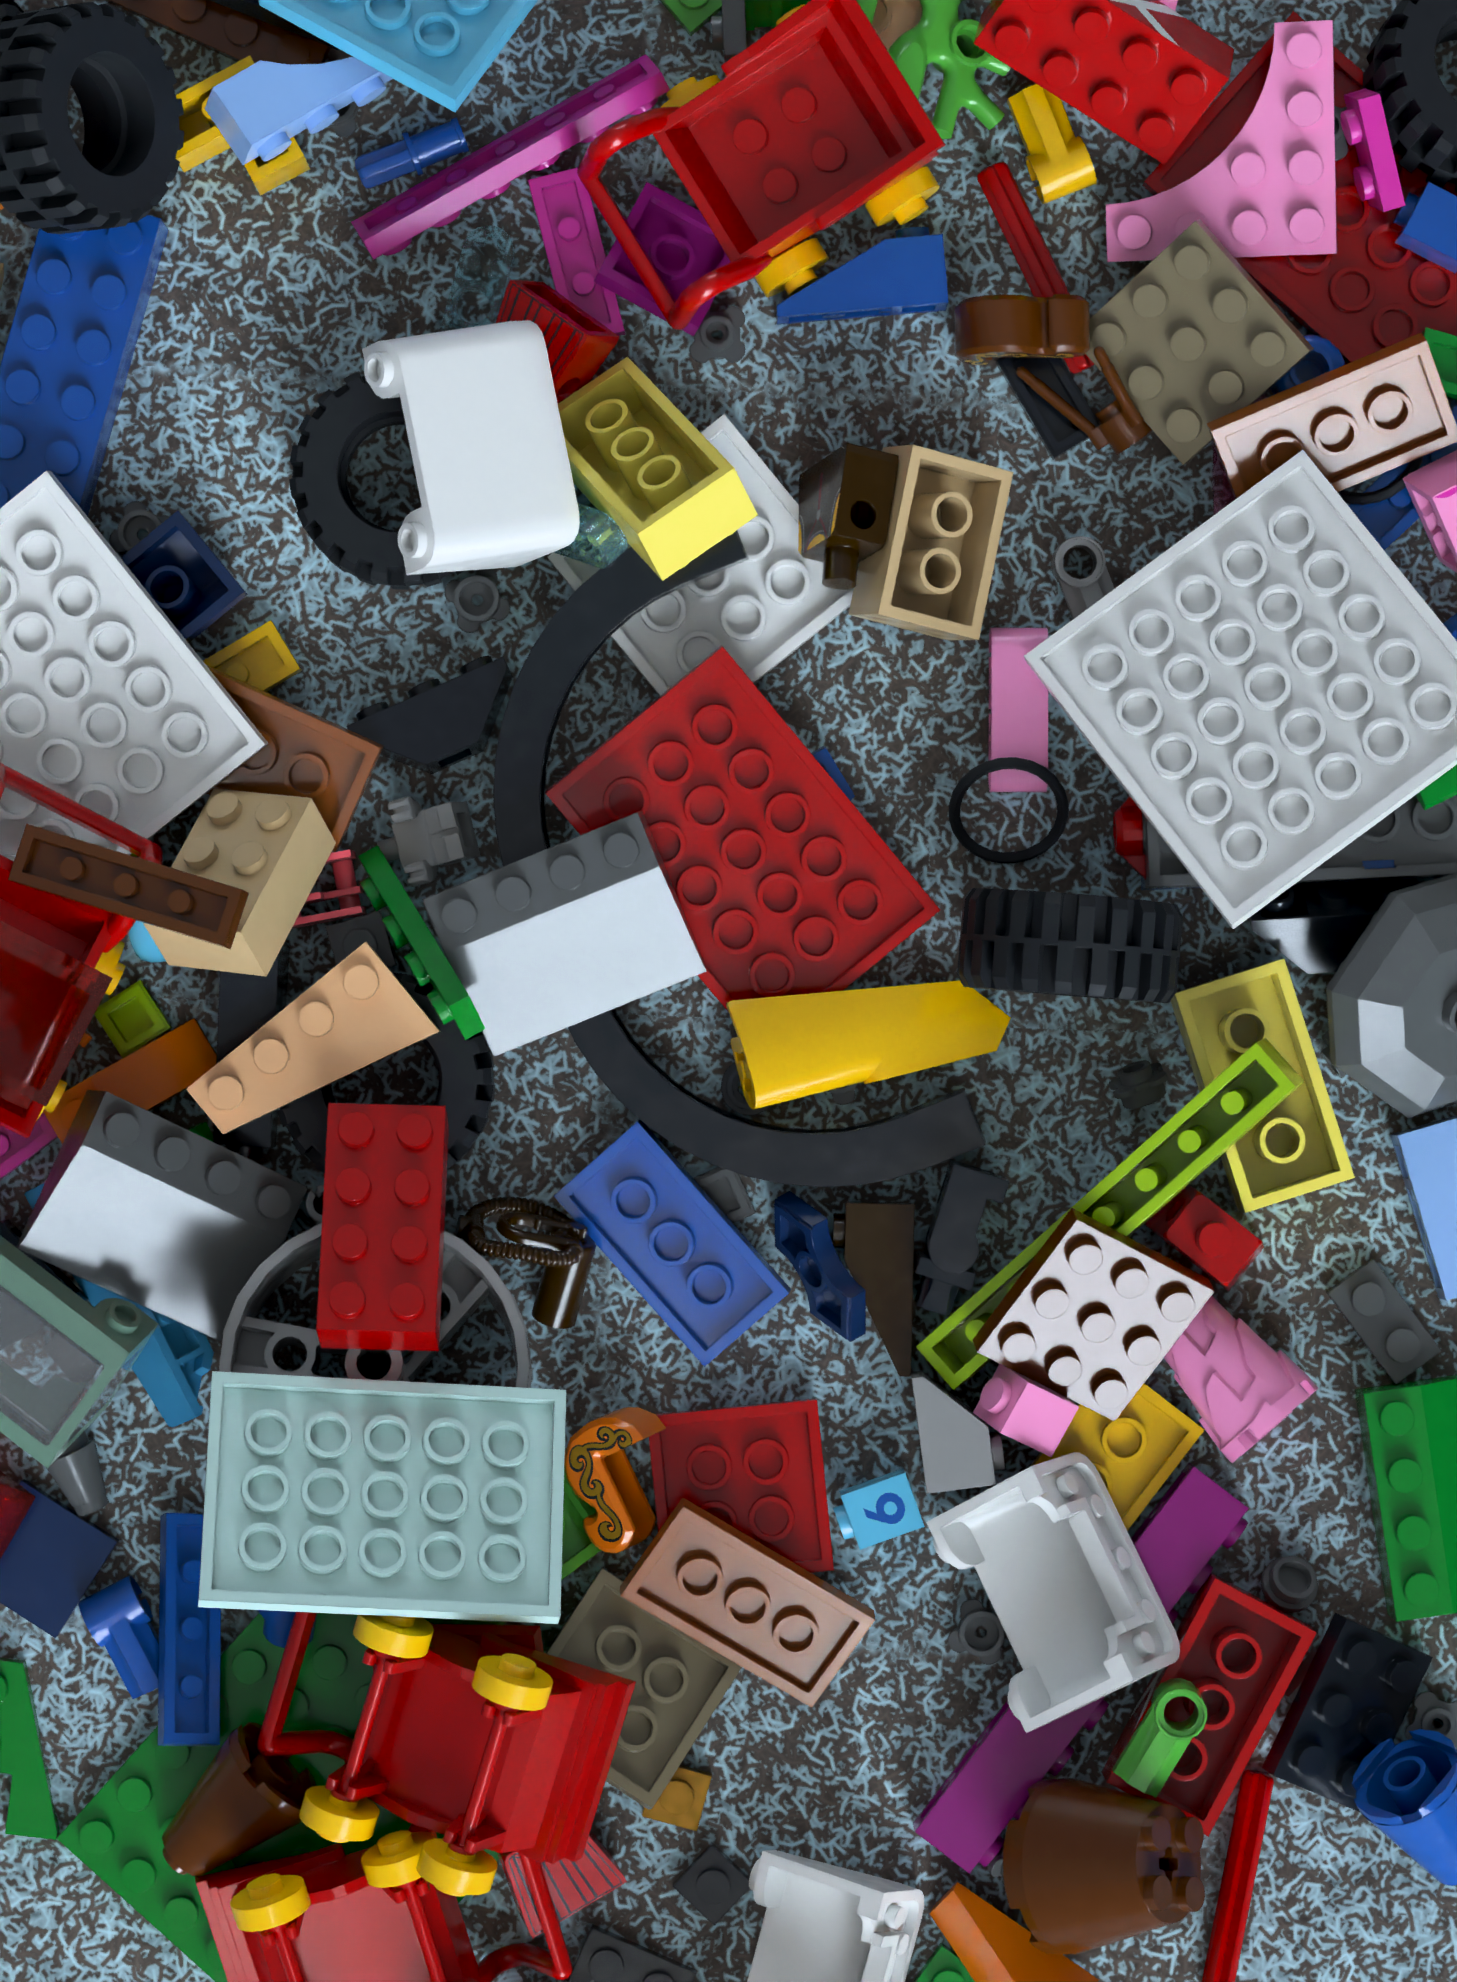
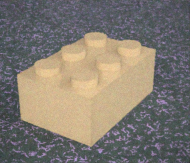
(937, 546)
(260, 845)

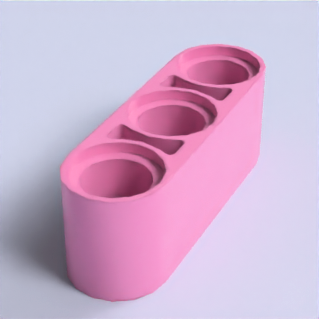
(1017, 708)

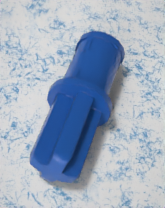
(411, 154)

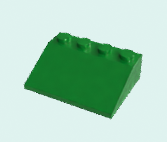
(1413, 1492)

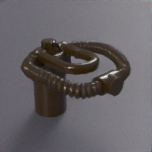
(564, 1262)

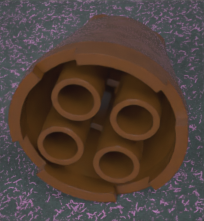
(1099, 1865)

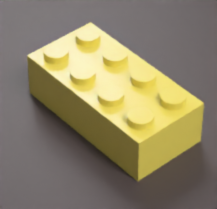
(651, 469)
(1299, 1141)

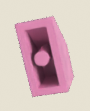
(1025, 1410)

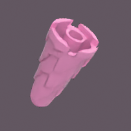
(1235, 1379)

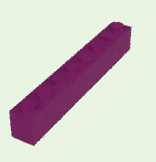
(1005, 1760)

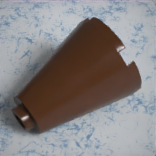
(235, 1805)

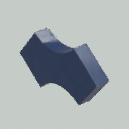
(831, 1291)

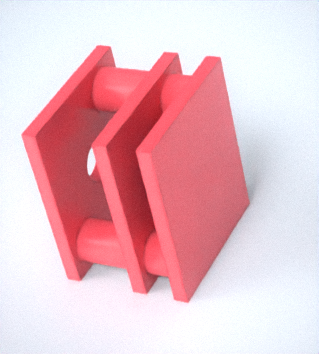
(346, 892)

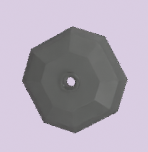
(1398, 1001)

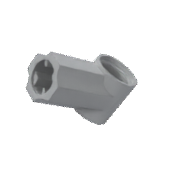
(1083, 592)

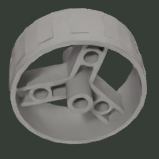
(467, 1280)

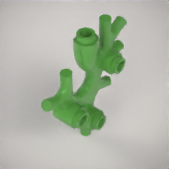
(949, 46)

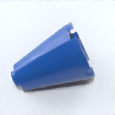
(1413, 1798)

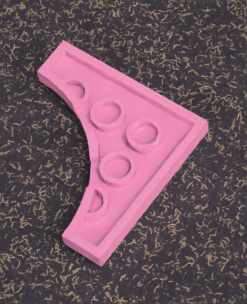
(1272, 183)

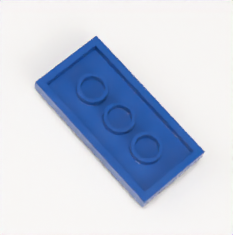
(672, 1242)

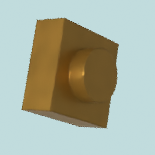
(682, 1799)

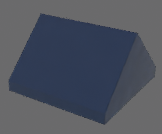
(184, 576)

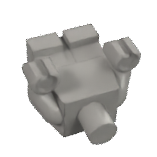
(429, 838)

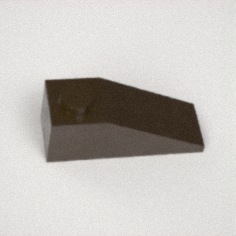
(880, 1259)

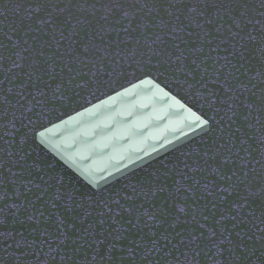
(383, 1498)

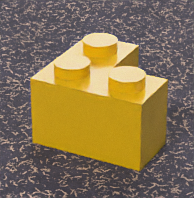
(205, 140)

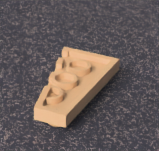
(326, 1033)

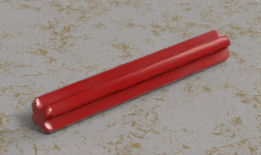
(1025, 240)
(1238, 1877)

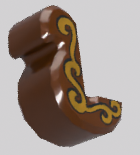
(1021, 327)

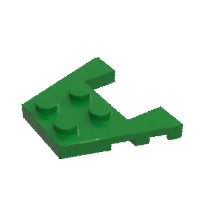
(21, 1755)

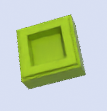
(132, 1019)

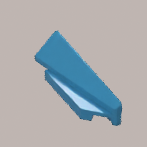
(169, 1362)

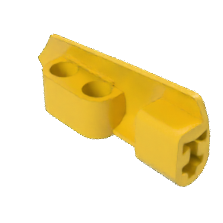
(855, 1036)

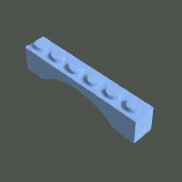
(276, 101)

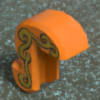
(605, 1479)

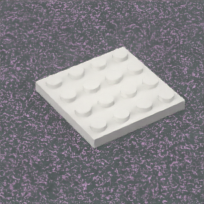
(751, 609)

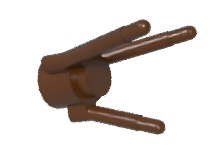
(1120, 419)

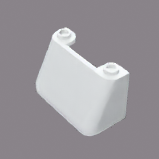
(480, 446)
(1060, 1586)
(831, 1923)

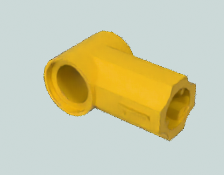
(1053, 151)

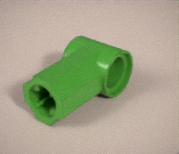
(1159, 1741)

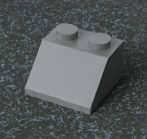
(953, 1440)

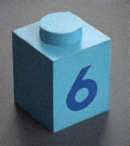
(878, 1509)

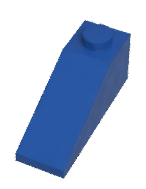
(886, 280)

